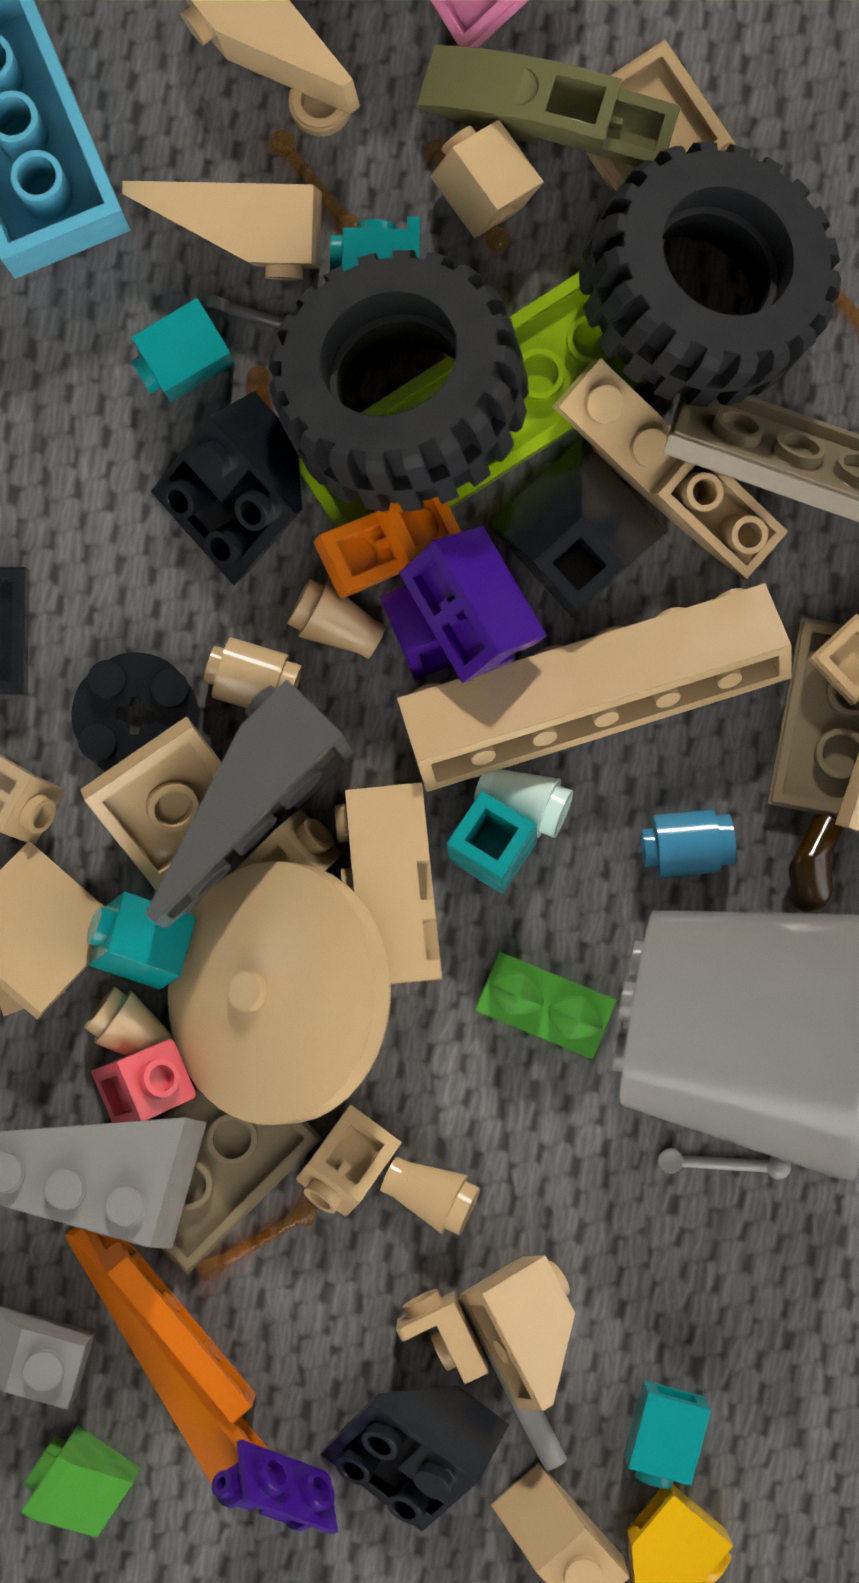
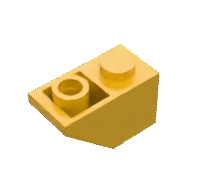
(676, 1542)

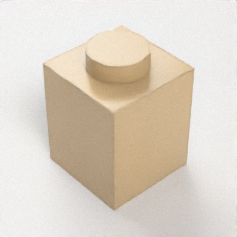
(485, 177)

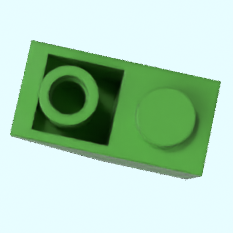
(78, 1483)

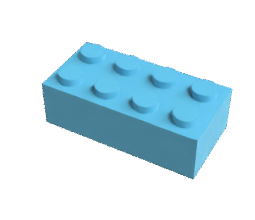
(50, 171)

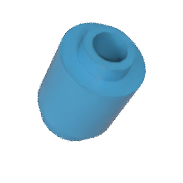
(688, 843)

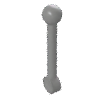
(672, 1161)

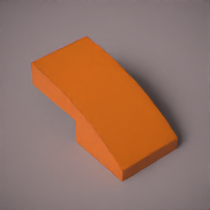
(381, 544)

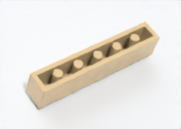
(597, 686)

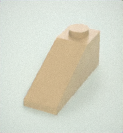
(274, 43)
(255, 221)

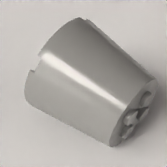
(748, 1031)

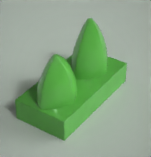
(545, 1005)

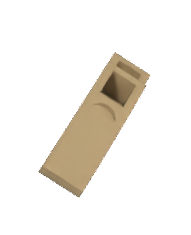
(699, 501)

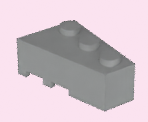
(104, 1177)

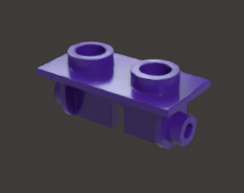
(278, 1488)

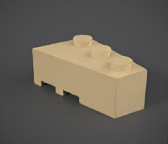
(393, 874)

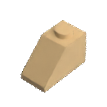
(525, 1326)
(557, 1533)

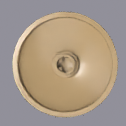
(280, 994)

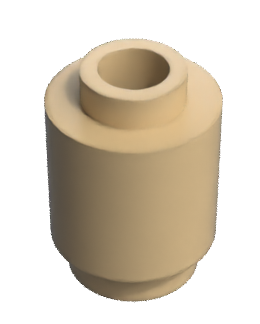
(246, 669)

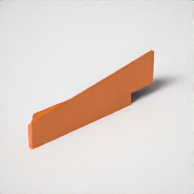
(177, 1355)

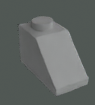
(42, 1357)

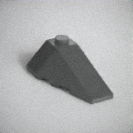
(272, 764)

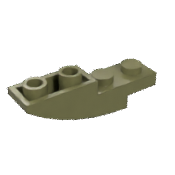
(547, 102)

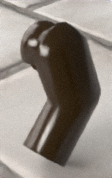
(811, 865)

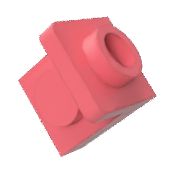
(144, 1083)

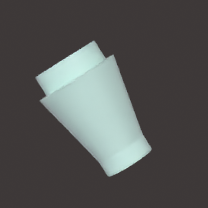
(531, 795)

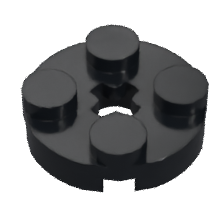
(113, 686)

